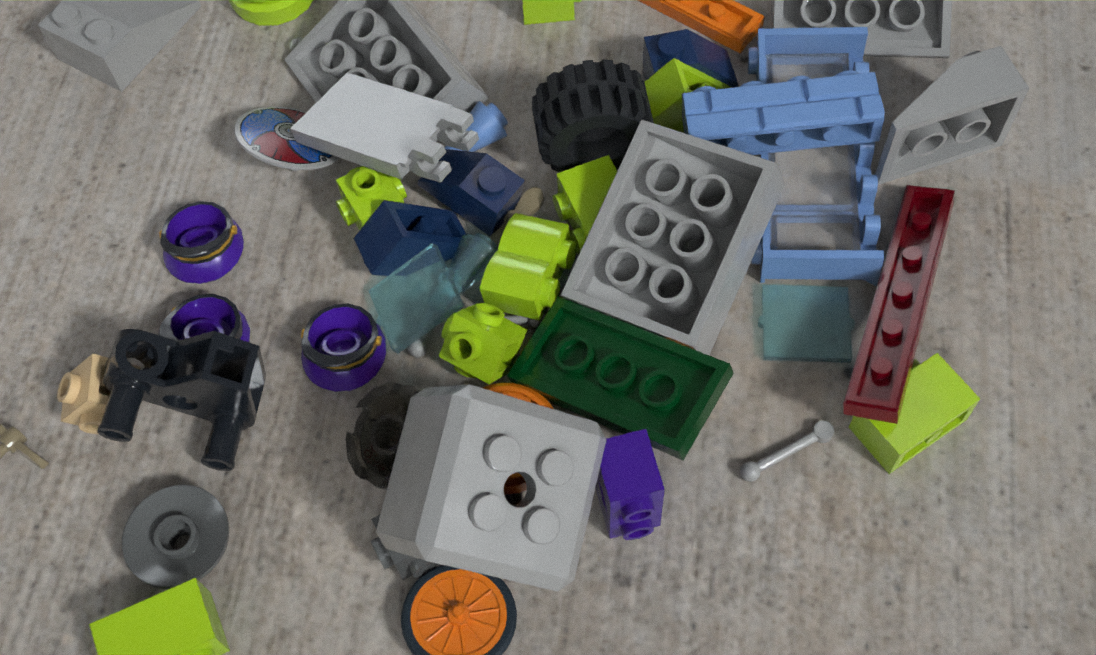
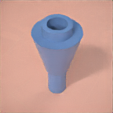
(488, 124)

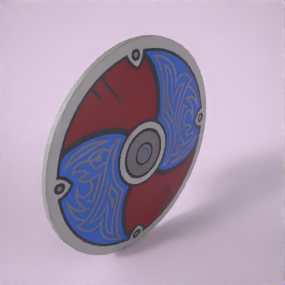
(268, 137)

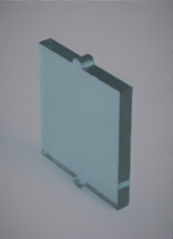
(415, 298)
(806, 324)

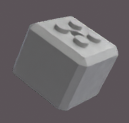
(451, 476)

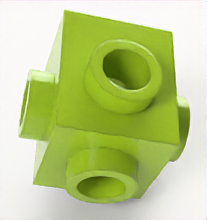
(363, 193)
(481, 342)

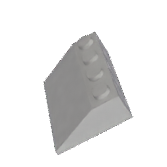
(893, 26)
(384, 44)
(675, 235)

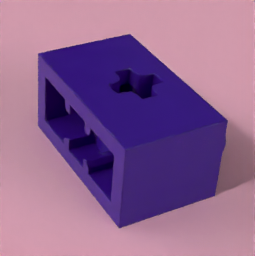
(630, 486)

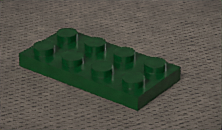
(622, 376)

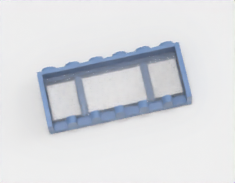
(826, 210)

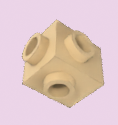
(85, 394)

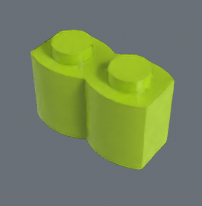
(527, 266)

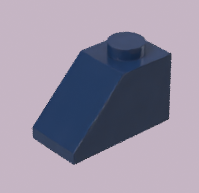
(691, 50)
(477, 188)
(402, 231)

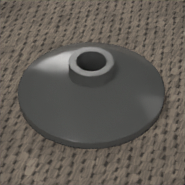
(161, 520)

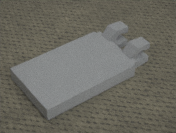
(385, 128)

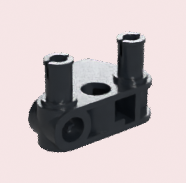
(210, 368)

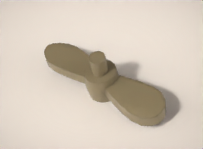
(528, 205)
(13, 440)

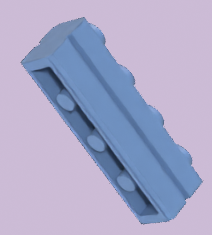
(787, 114)

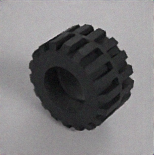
(589, 113)

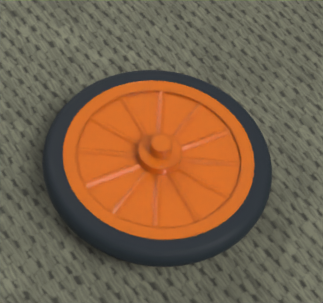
(458, 614)

